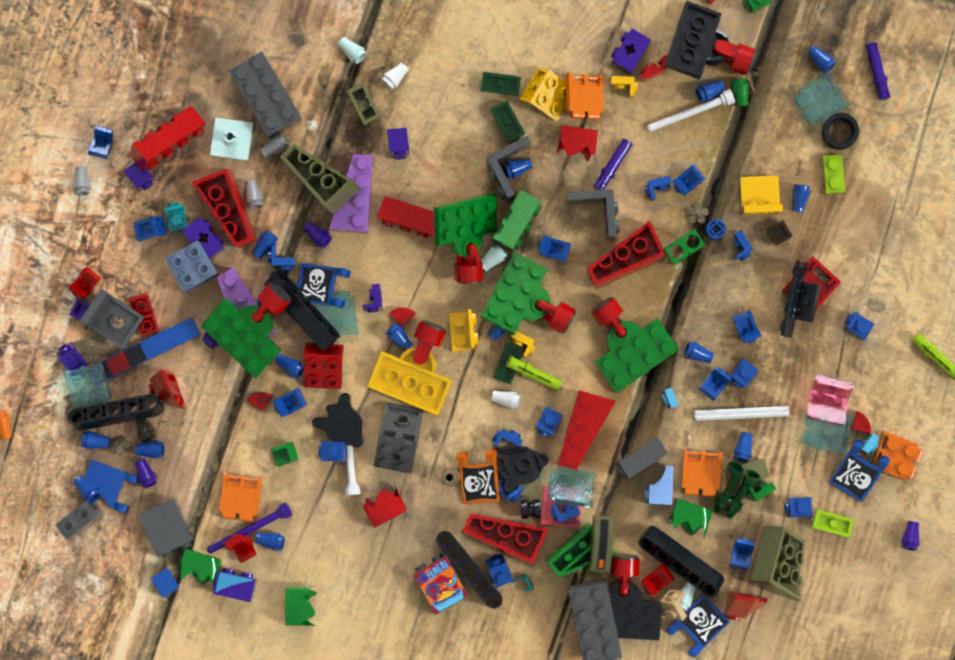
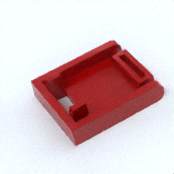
(810, 277)

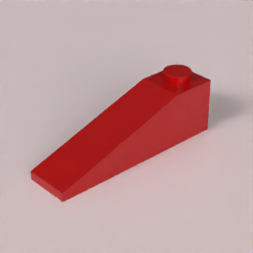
(166, 388)
(742, 605)

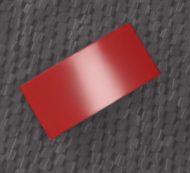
(653, 70)
(142, 304)

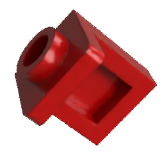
(84, 283)
(241, 546)
(657, 580)

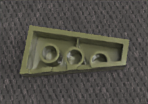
(322, 180)

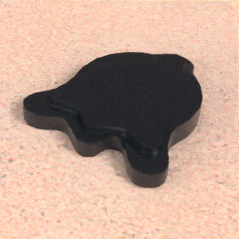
(342, 423)
(519, 466)

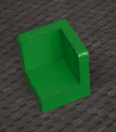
(285, 454)

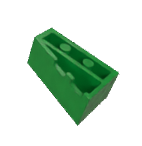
(572, 553)

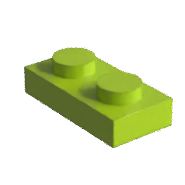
(833, 174)
(833, 523)

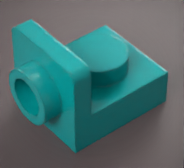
(176, 216)

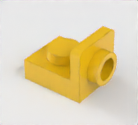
(622, 82)
(521, 340)

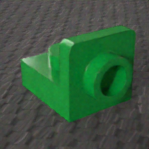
(755, 5)
(763, 490)

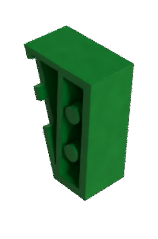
(517, 221)

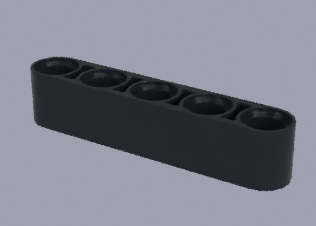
(305, 313)
(107, 409)
(681, 561)
(473, 578)

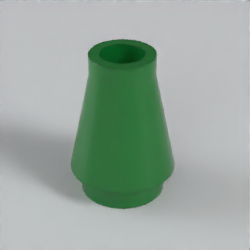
(741, 91)

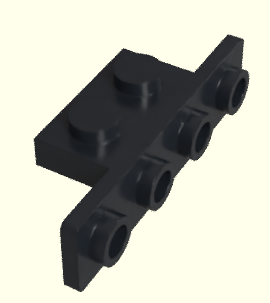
(801, 300)

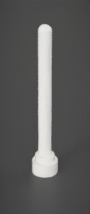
(725, 98)
(352, 486)

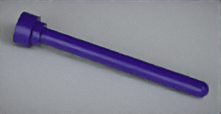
(282, 512)

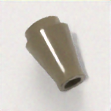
(456, 477)

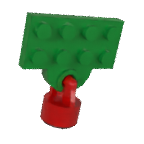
(463, 227)
(522, 298)
(246, 330)
(631, 348)

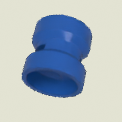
(712, 230)

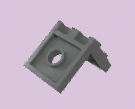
(495, 171)
(610, 207)
(103, 312)
(398, 438)

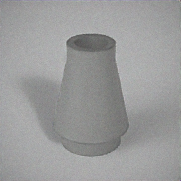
(276, 145)
(81, 182)
(253, 195)

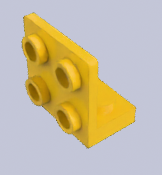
(546, 93)
(760, 195)
(462, 331)

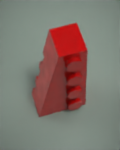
(167, 139)
(226, 204)
(407, 217)
(628, 257)
(585, 422)
(510, 538)

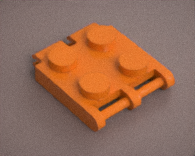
(583, 97)
(900, 455)
(701, 473)
(240, 498)

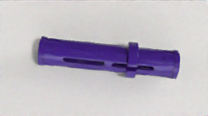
(879, 77)
(608, 172)

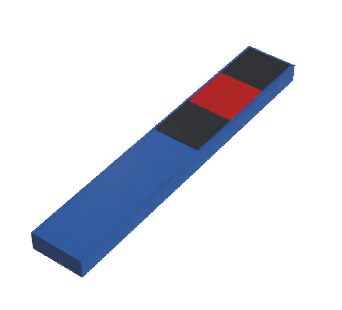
(150, 348)

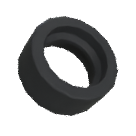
(843, 117)

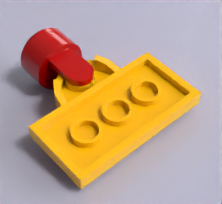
(413, 374)

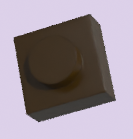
(779, 233)

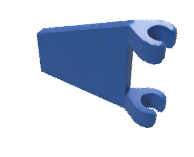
(109, 482)

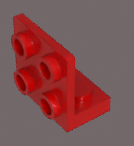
(323, 367)

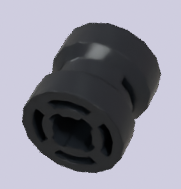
(535, 509)

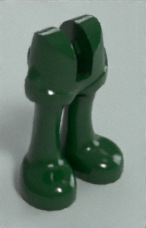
(735, 472)

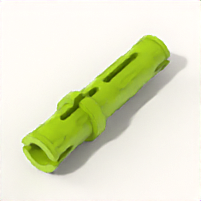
(932, 352)
(514, 364)

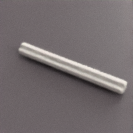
(741, 413)

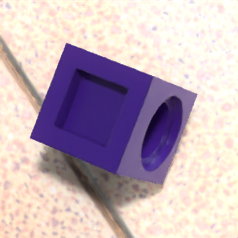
(140, 179)

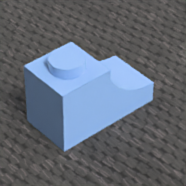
(661, 490)

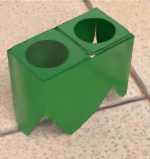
(686, 250)
(690, 516)
(201, 565)
(297, 607)

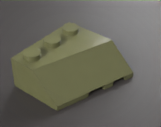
(780, 562)

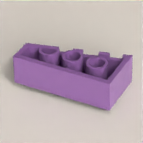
(354, 214)
(236, 291)

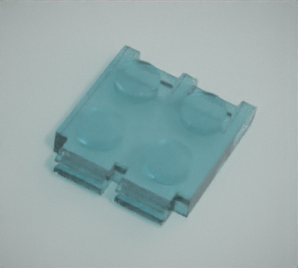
(821, 99)
(341, 317)
(88, 387)
(827, 436)
(570, 487)

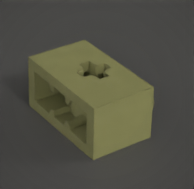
(364, 105)

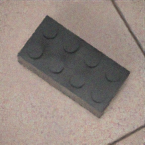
(265, 95)
(594, 621)

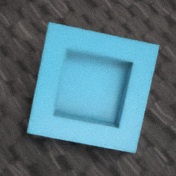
(669, 398)
(870, 444)

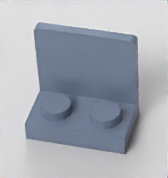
(191, 267)

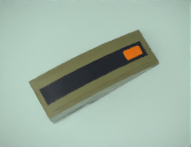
(601, 543)

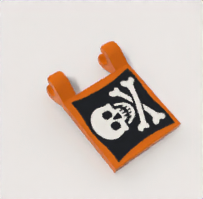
(479, 481)

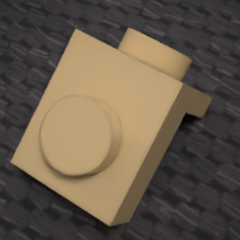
(672, 605)

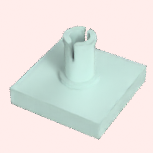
(231, 139)

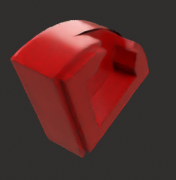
(402, 315)
(260, 400)
(861, 423)

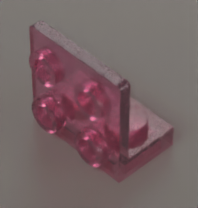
(829, 400)

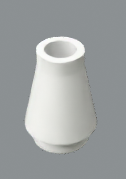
(394, 76)
(507, 399)

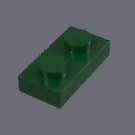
(500, 84)
(507, 121)
(505, 373)

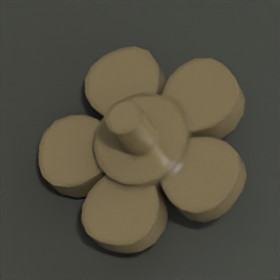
(697, 214)
(117, 446)

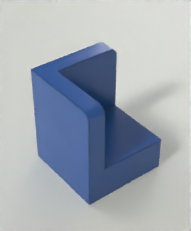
(165, 582)

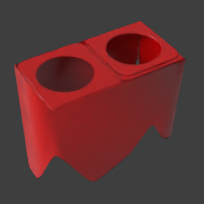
(577, 140)
(385, 507)

